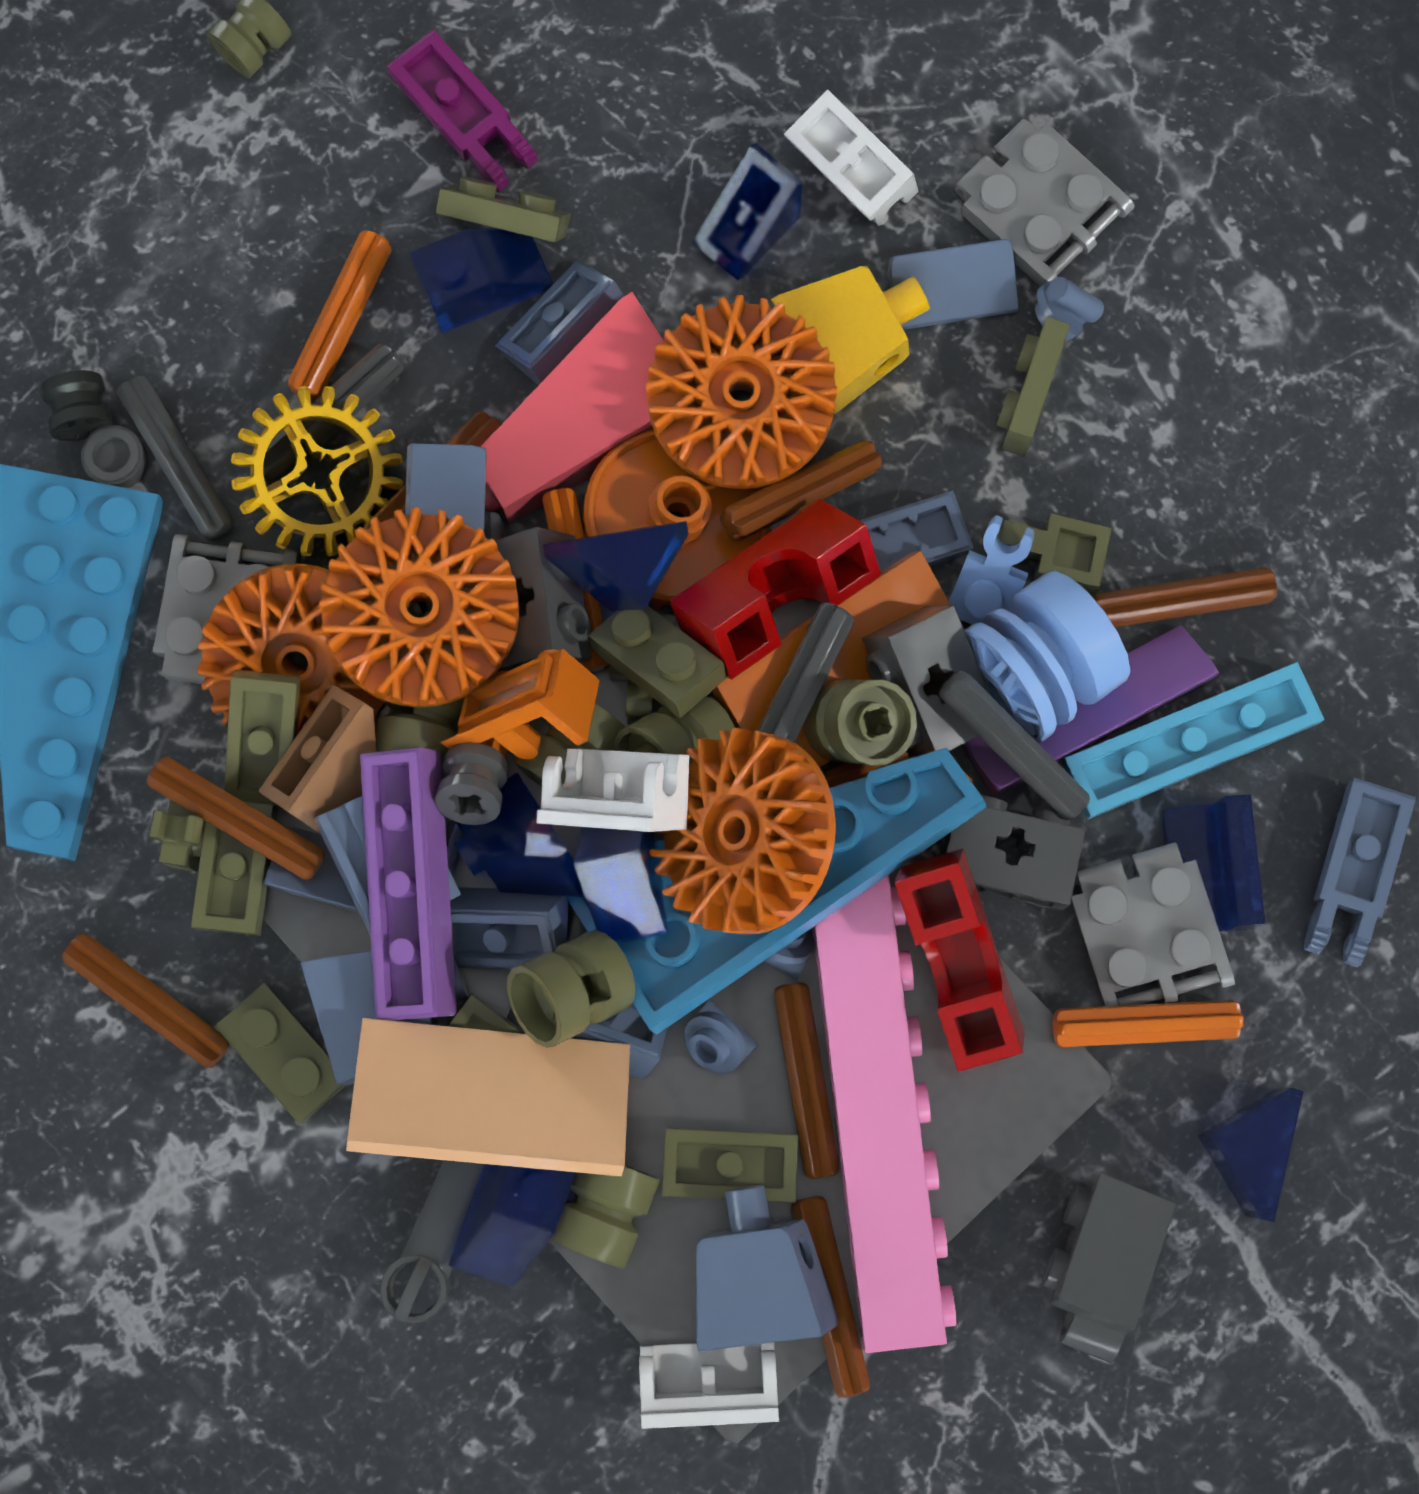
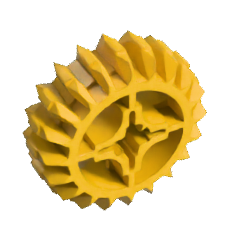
(291, 422)

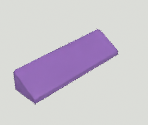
(1158, 676)
(408, 885)

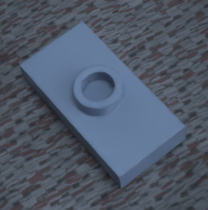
(924, 526)

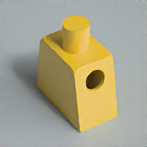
(857, 325)

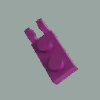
(459, 106)

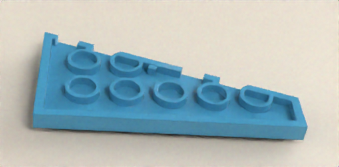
(67, 615)
(878, 829)

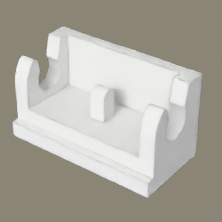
(852, 158)
(616, 790)
(707, 1386)

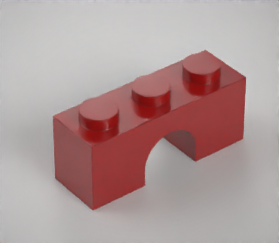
(810, 556)
(963, 958)

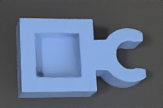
(990, 580)

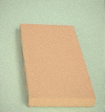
(489, 1098)

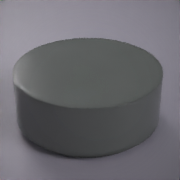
(114, 456)

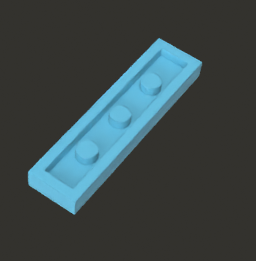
(1194, 739)

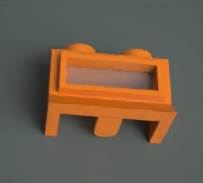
(545, 687)

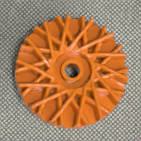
(749, 351)
(640, 487)
(411, 562)
(263, 622)
(752, 836)

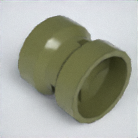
(249, 35)

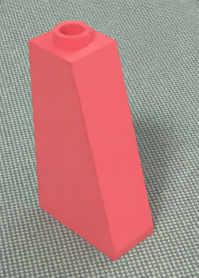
(574, 414)

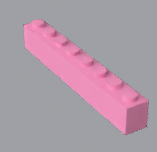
(879, 1125)

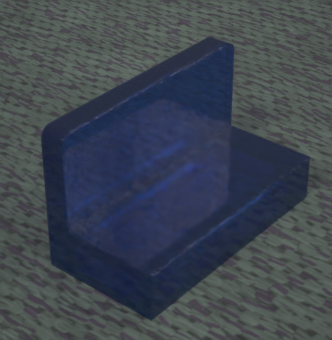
(1226, 853)

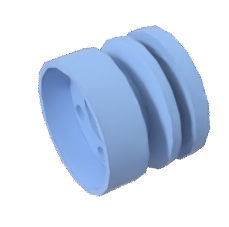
(1048, 653)

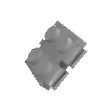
(1039, 199)
(194, 590)
(1149, 927)

